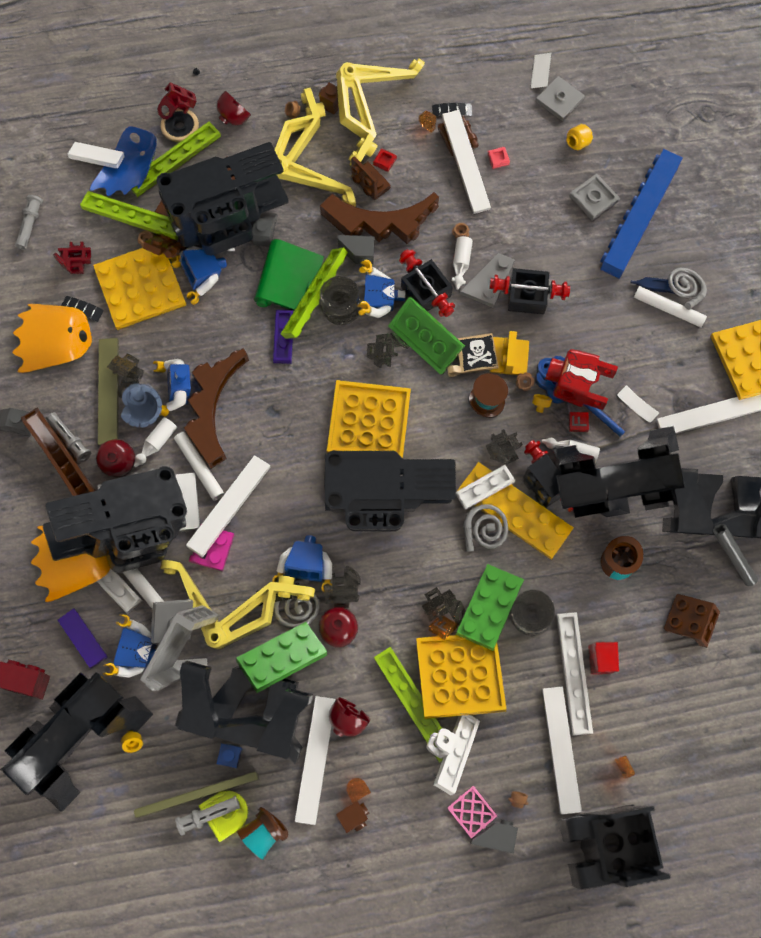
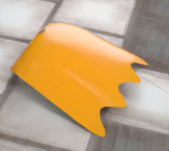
(46, 336)
(66, 574)

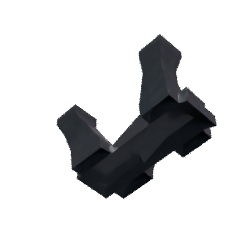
(608, 487)
(695, 502)
(78, 709)
(214, 716)

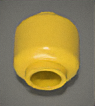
(579, 137)

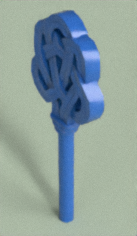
(549, 386)

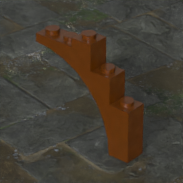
(402, 222)
(211, 381)
(57, 453)

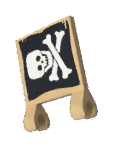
(476, 356)

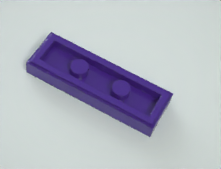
(282, 347)
(82, 638)

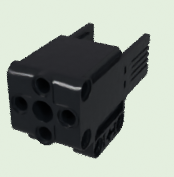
(215, 209)
(370, 483)
(119, 520)
(638, 861)

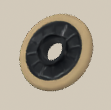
(178, 134)

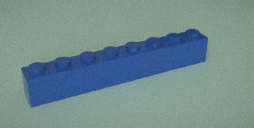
(641, 213)

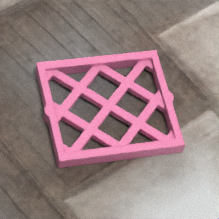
(482, 825)

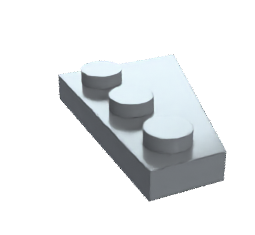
(478, 287)

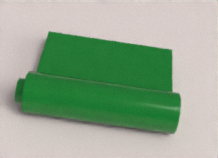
(286, 275)

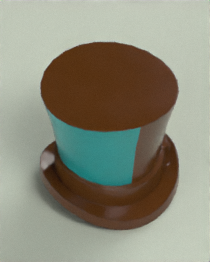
(488, 395)
(622, 557)
(262, 833)

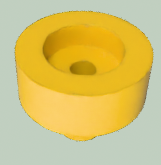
(541, 402)
(131, 742)

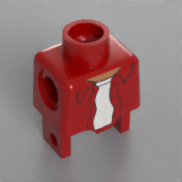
(576, 376)

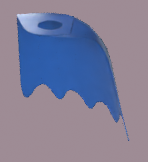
(133, 167)

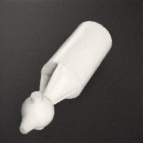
(461, 259)
(155, 440)
(582, 448)

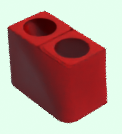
(604, 657)

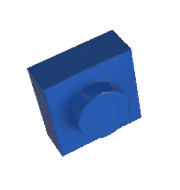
(229, 755)

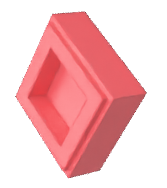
(498, 157)

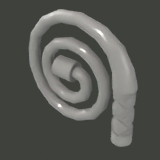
(685, 283)
(490, 527)
(298, 609)

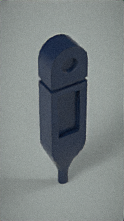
(655, 284)

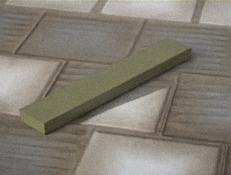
(107, 391)
(196, 794)

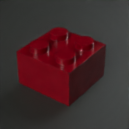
(22, 680)

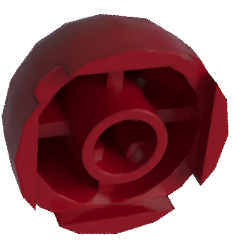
(231, 110)
(115, 458)
(338, 627)
(346, 718)

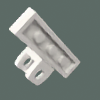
(454, 750)

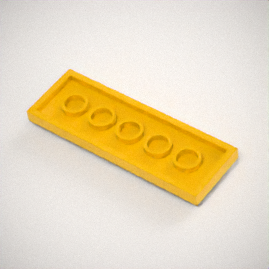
(524, 516)

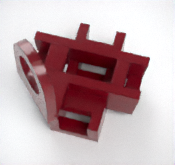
(176, 98)
(74, 261)

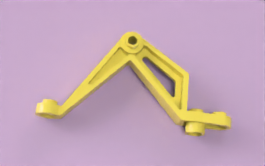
(351, 76)
(298, 173)
(267, 595)

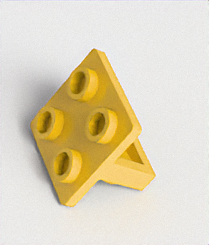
(511, 354)

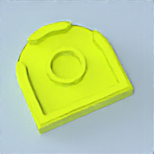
(230, 822)

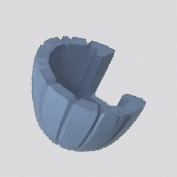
(141, 405)

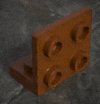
(368, 178)
(692, 619)

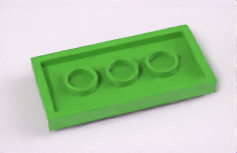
(426, 335)
(490, 607)
(281, 657)

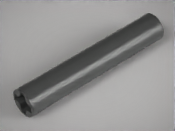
(735, 554)

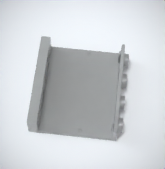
(160, 669)

